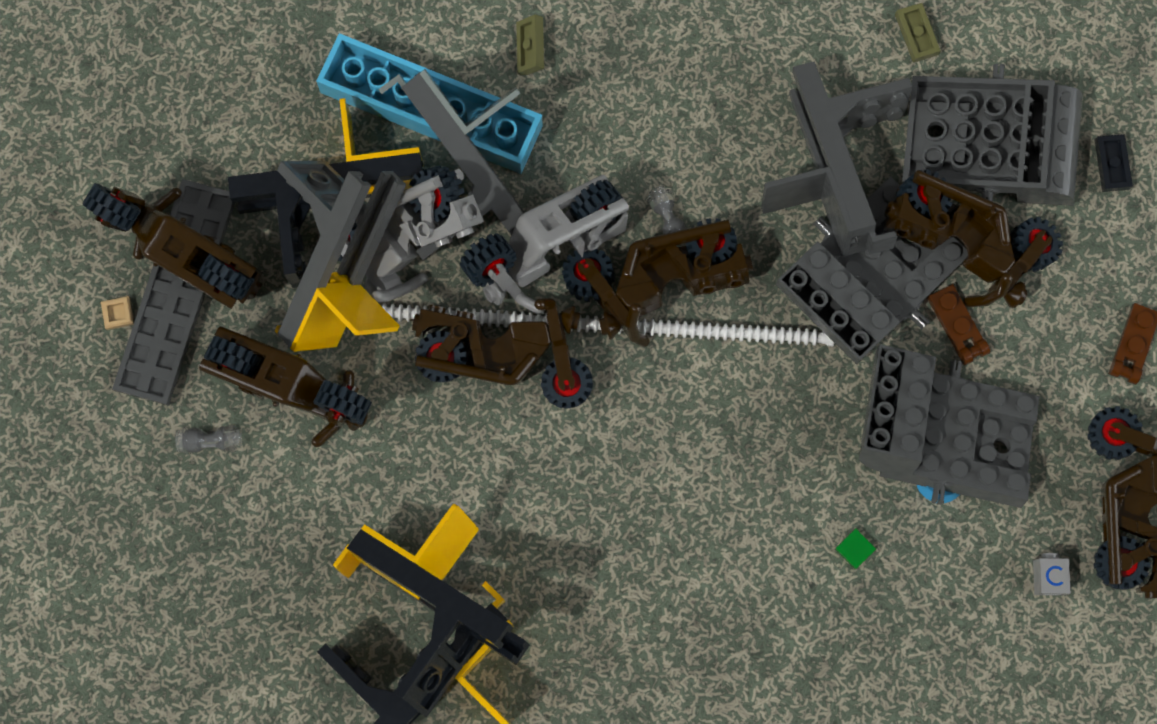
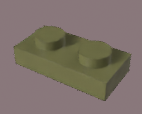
(917, 32)
(530, 45)

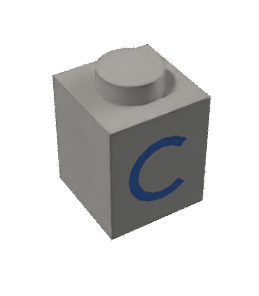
(1051, 575)

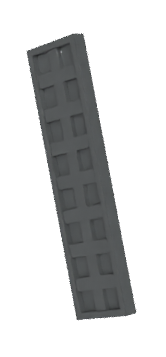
(170, 305)

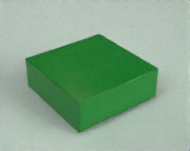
(855, 548)

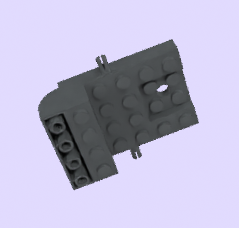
(997, 135)
(866, 295)
(944, 430)

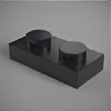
(1113, 163)

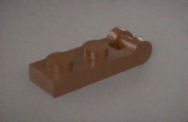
(958, 324)
(1134, 343)

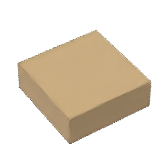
(117, 313)

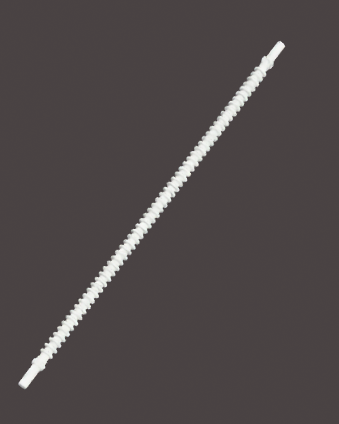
(644, 326)

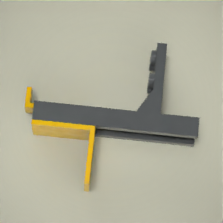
(334, 300)

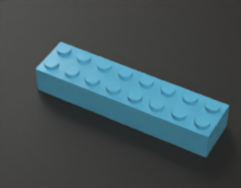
(359, 70)

